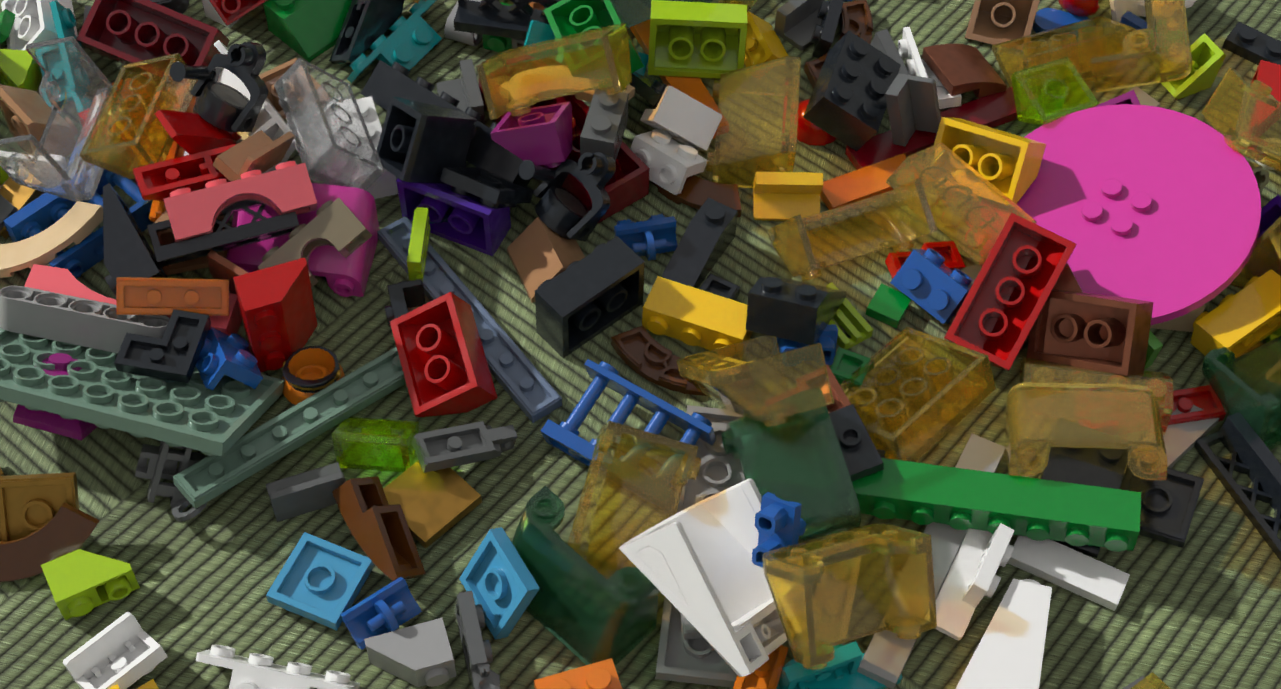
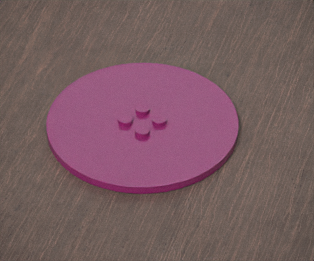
(1149, 202)

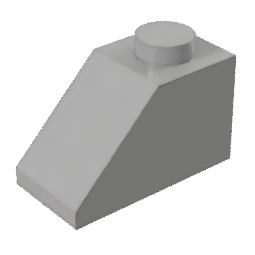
(414, 653)

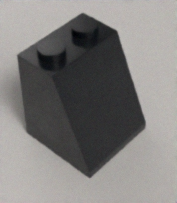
(423, 139)

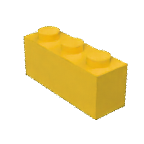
(694, 315)
(1241, 318)

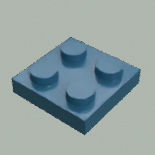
(320, 580)
(499, 582)

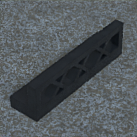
(500, 20)
(223, 239)
(1257, 463)

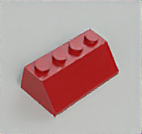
(1010, 291)

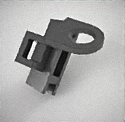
(163, 465)

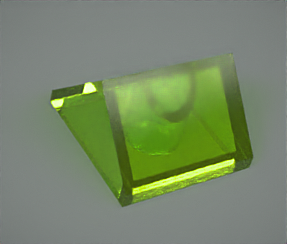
(1050, 92)
(375, 444)

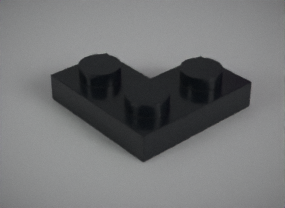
(168, 357)

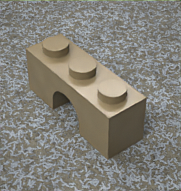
(332, 226)

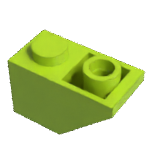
(87, 581)

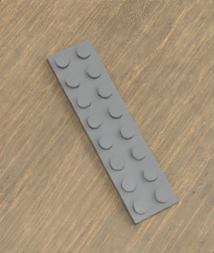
(695, 658)

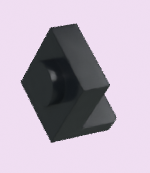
(404, 296)

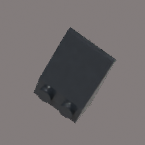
(124, 244)
(791, 308)
(1086, 467)

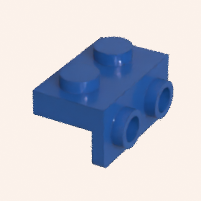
(932, 284)
(227, 356)

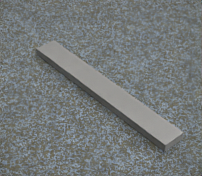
(888, 653)

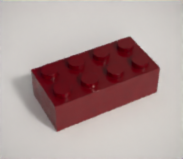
(145, 30)

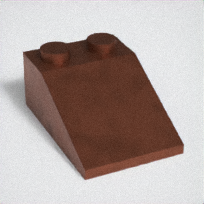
(1092, 332)

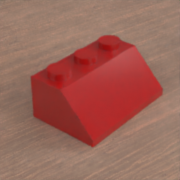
(276, 311)
(443, 358)

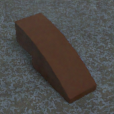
(379, 527)

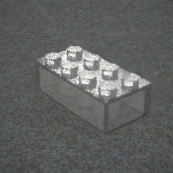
(328, 127)

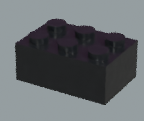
(852, 91)
(589, 296)

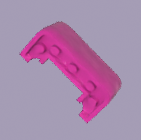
(343, 275)

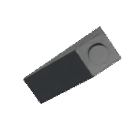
(363, 26)
(702, 243)

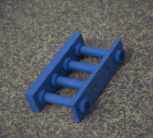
(50, 208)
(604, 375)

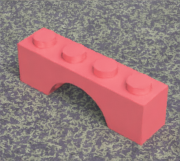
(283, 190)

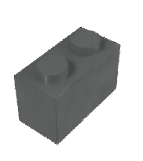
(605, 123)

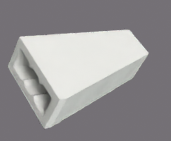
(1014, 641)

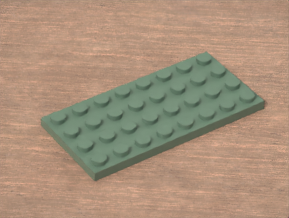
(131, 402)

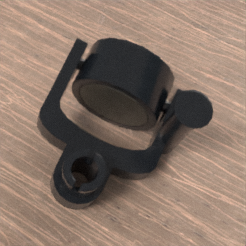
(220, 103)
(561, 208)

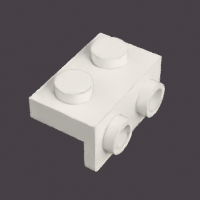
(667, 159)
(115, 656)

